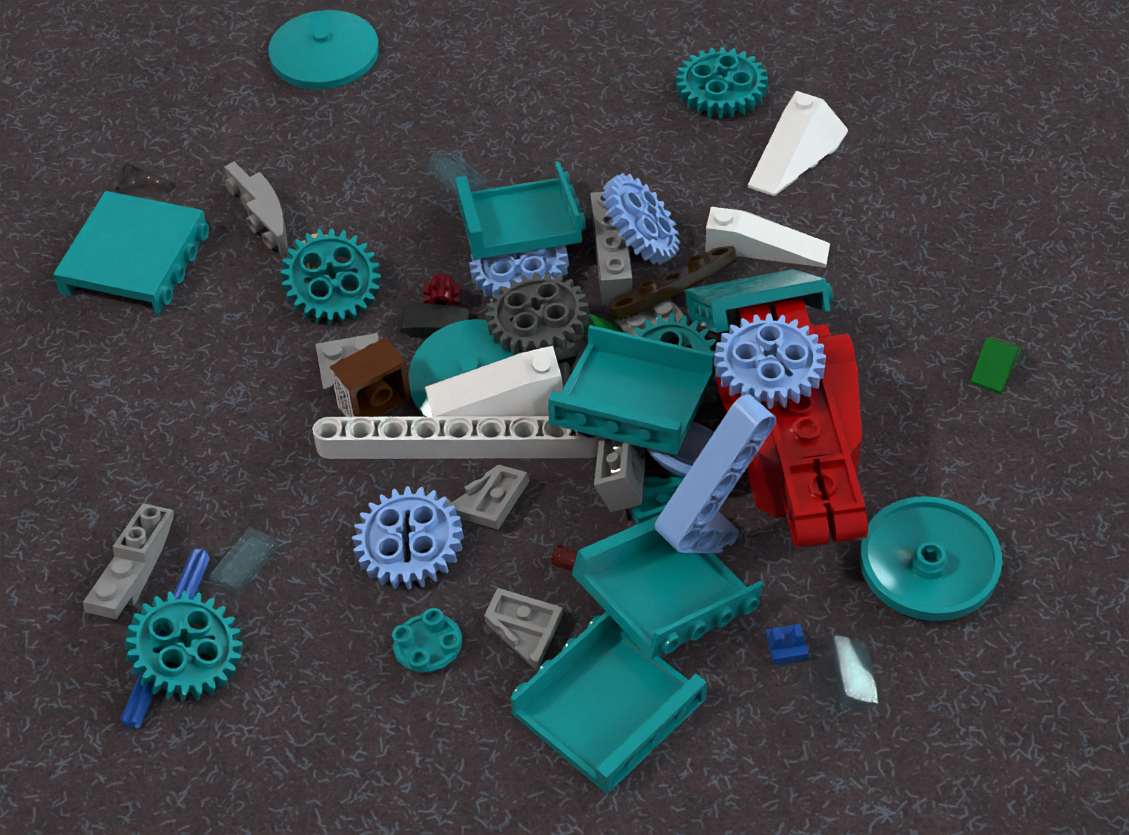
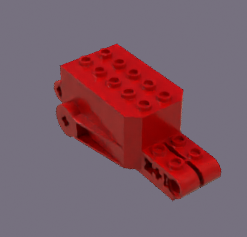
(815, 447)

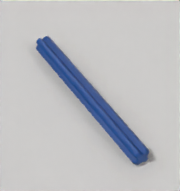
(142, 695)

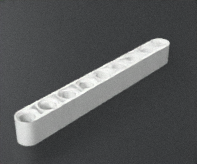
(449, 438)

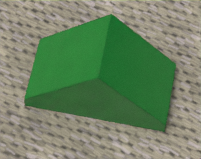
(995, 364)

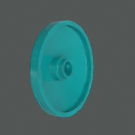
(323, 49)
(451, 353)
(930, 558)

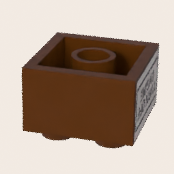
(371, 381)

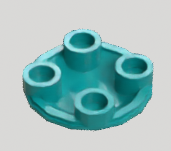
(427, 641)

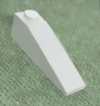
(801, 139)
(763, 238)
(503, 388)

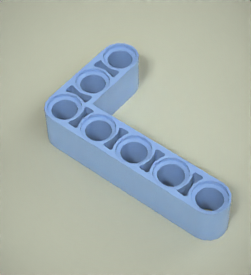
(692, 515)

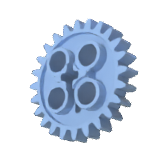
(641, 218)
(499, 270)
(770, 360)
(377, 539)

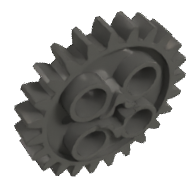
(537, 313)

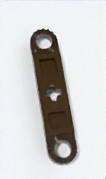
(662, 288)

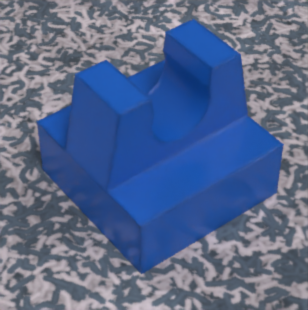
(786, 644)

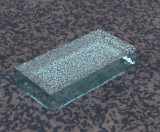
(243, 561)

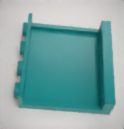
(520, 216)
(133, 249)
(710, 302)
(633, 390)
(661, 593)
(605, 702)

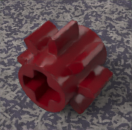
(441, 290)

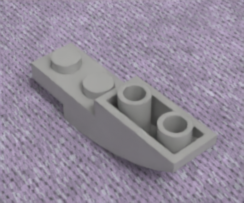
(261, 205)
(132, 562)

